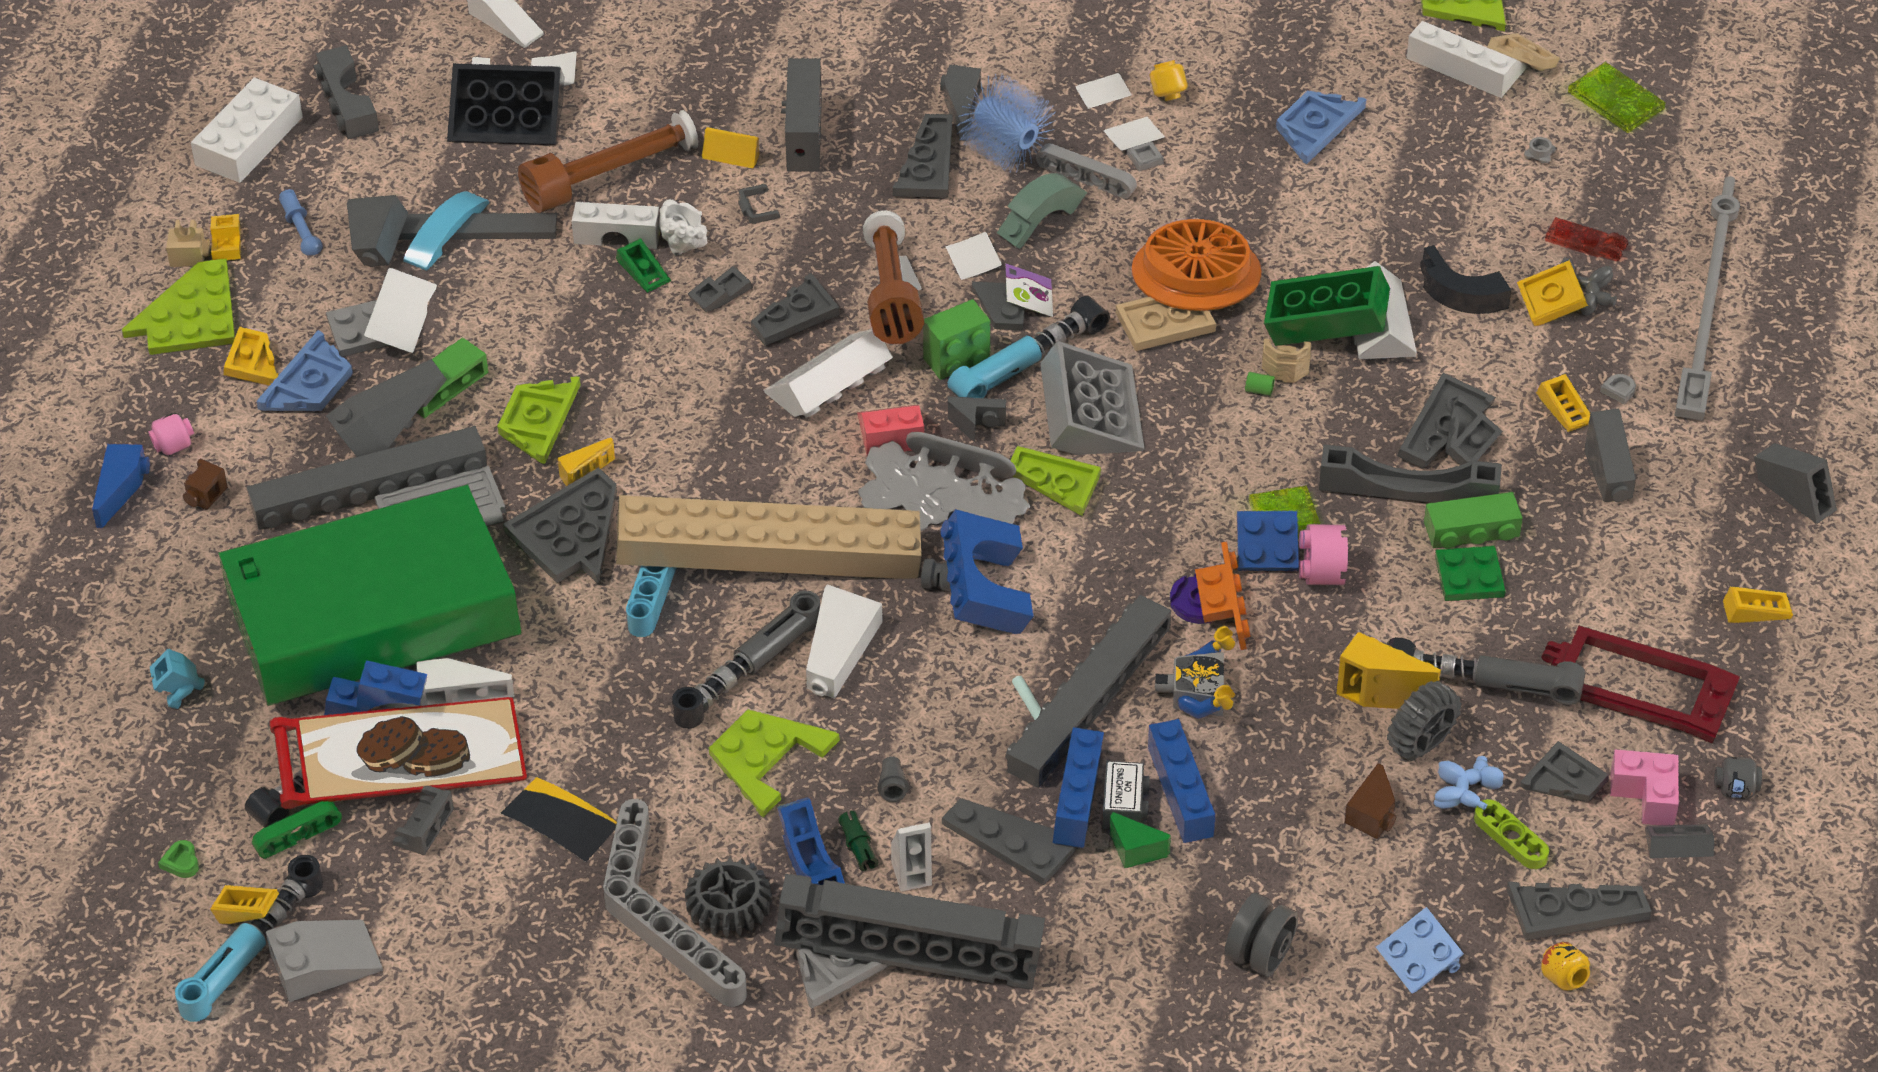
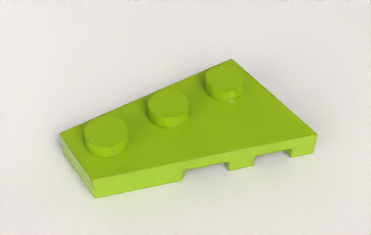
(1476, 11)

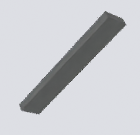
(493, 226)

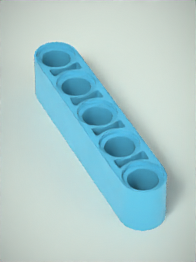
(648, 599)

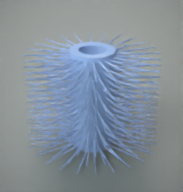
(1006, 123)

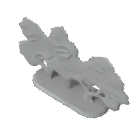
(937, 488)

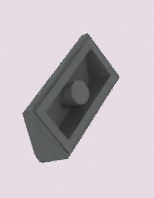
(1680, 841)

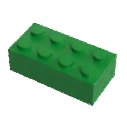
(1327, 306)

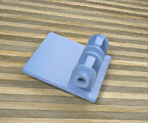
(1420, 951)

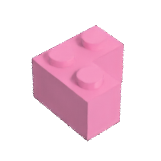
(1648, 778)

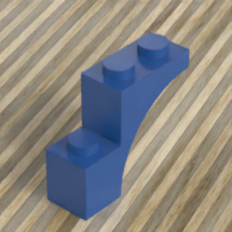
(378, 686)

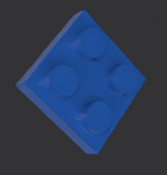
(1267, 541)

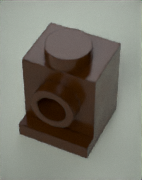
(205, 485)

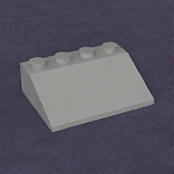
(1090, 402)

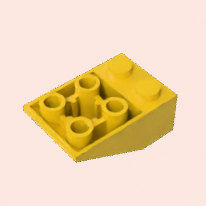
(1380, 674)

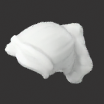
(682, 227)

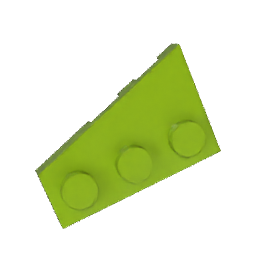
(1057, 477)

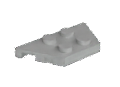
(831, 974)

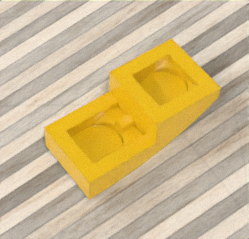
(225, 237)

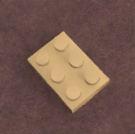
(1157, 324)

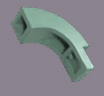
(1035, 202)

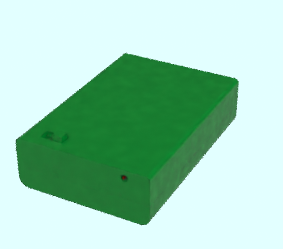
(372, 589)

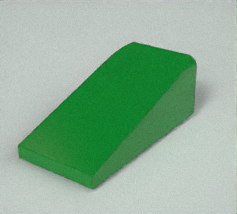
(642, 265)

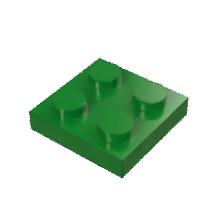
(1469, 573)

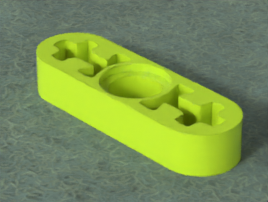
(1515, 847)

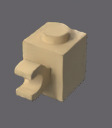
(186, 245)

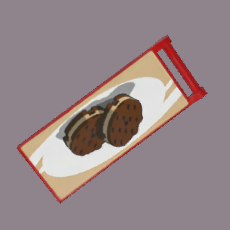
(400, 750)

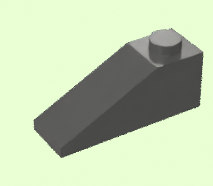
(957, 86)

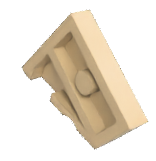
(1524, 50)

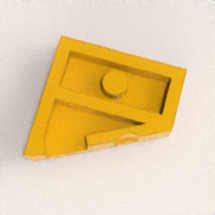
(251, 358)

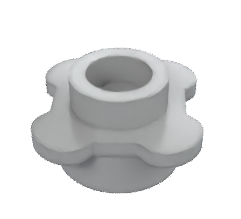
(1540, 150)

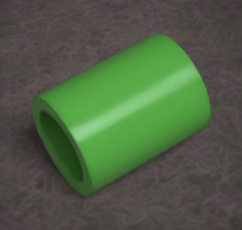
(1259, 383)

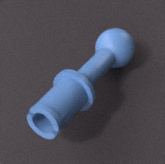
(295, 214)

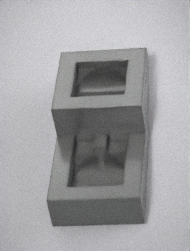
(716, 293)

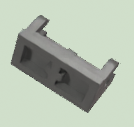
(425, 821)

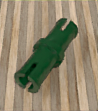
(858, 840)

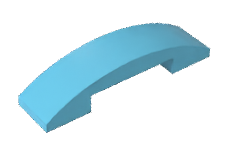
(441, 227)

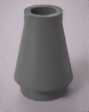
(892, 781)

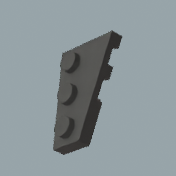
(796, 312)

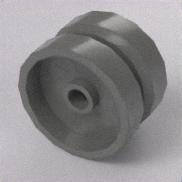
(1261, 934)

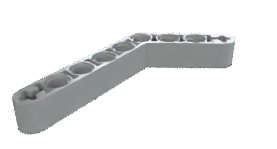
(655, 922)

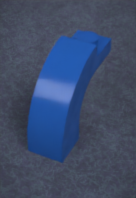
(805, 843)

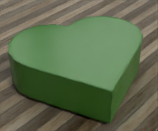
(180, 860)

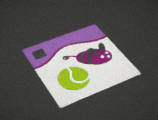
(1029, 290)

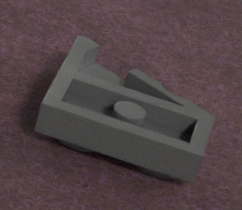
(994, 302)

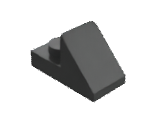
(969, 412)

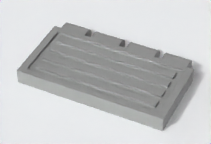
(479, 481)

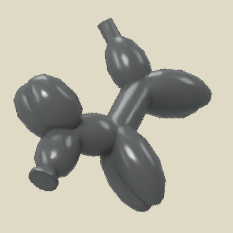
(1597, 280)

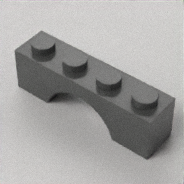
(354, 112)

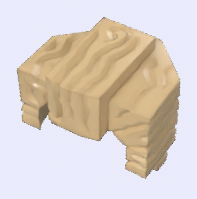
(1286, 362)

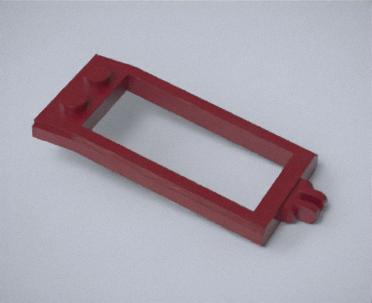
(1709, 705)

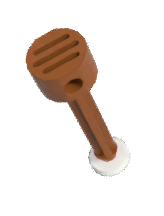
(548, 182)
(893, 304)

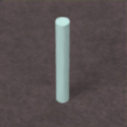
(1027, 696)

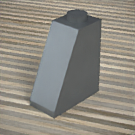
(375, 227)
(1610, 455)
(1798, 479)

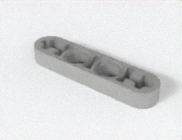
(1114, 180)

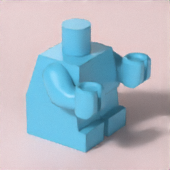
(175, 675)

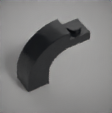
(1461, 292)

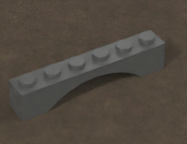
(1354, 473)

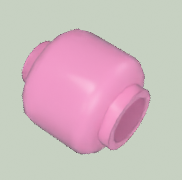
(171, 434)

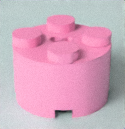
(1323, 554)

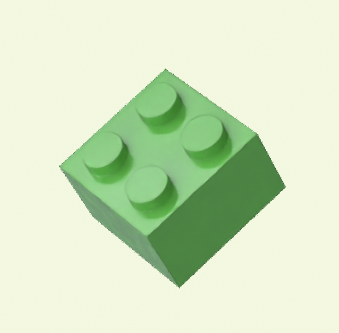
(956, 338)

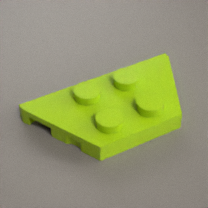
(537, 415)

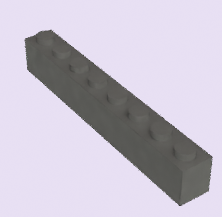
(365, 477)
(1088, 690)

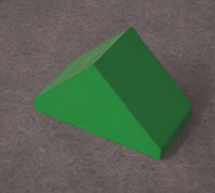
(1137, 842)

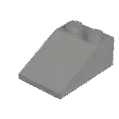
(321, 955)

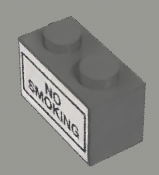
(1124, 791)

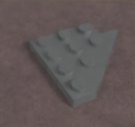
(568, 527)

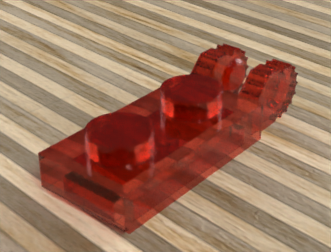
(1586, 239)

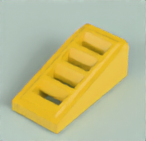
(1562, 384)
(583, 461)
(1739, 611)
(242, 903)

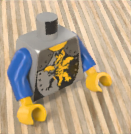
(1199, 679)

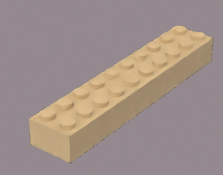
(768, 537)

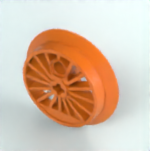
(1180, 270)

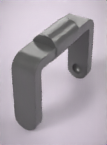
(746, 207)

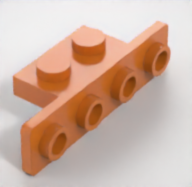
(1219, 594)

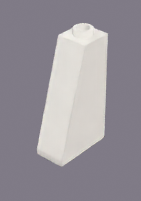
(840, 638)

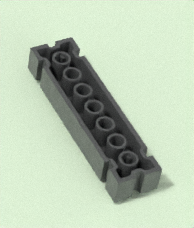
(909, 931)

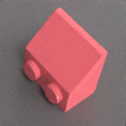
(890, 425)

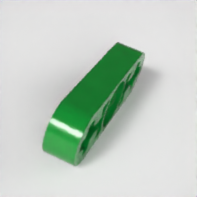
(280, 836)

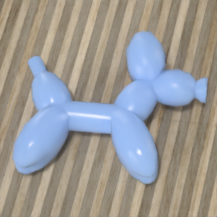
(1454, 774)

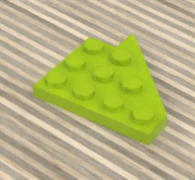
(189, 313)

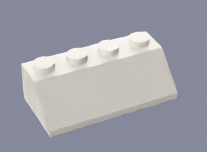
(1463, 59)
(830, 373)

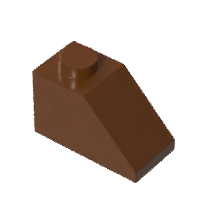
(1372, 805)

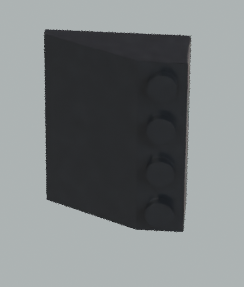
(505, 104)

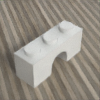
(593, 220)

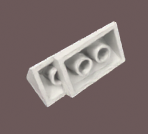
(1397, 335)

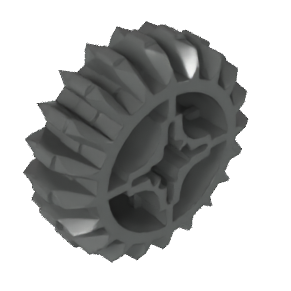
(1424, 720)
(714, 909)

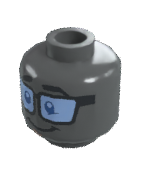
(1738, 777)

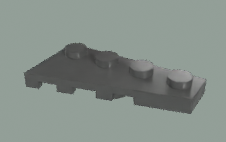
(928, 160)
(1431, 428)
(1009, 838)
(1561, 910)

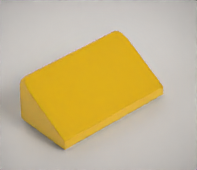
(730, 147)

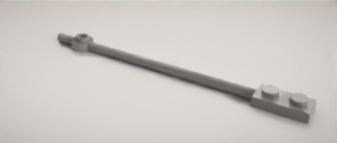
(1695, 381)

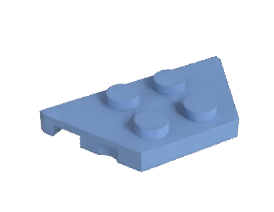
(1316, 121)
(308, 379)

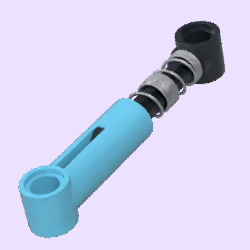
(977, 380)
(199, 992)

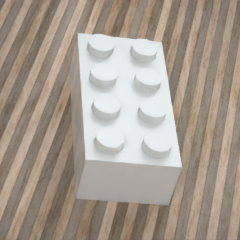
(246, 130)

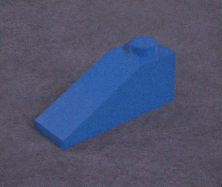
(119, 479)

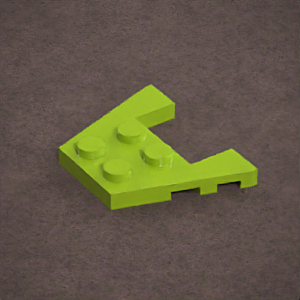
(757, 744)

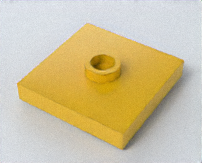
(1552, 293)

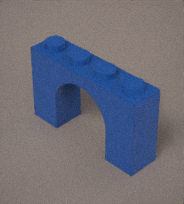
(972, 594)

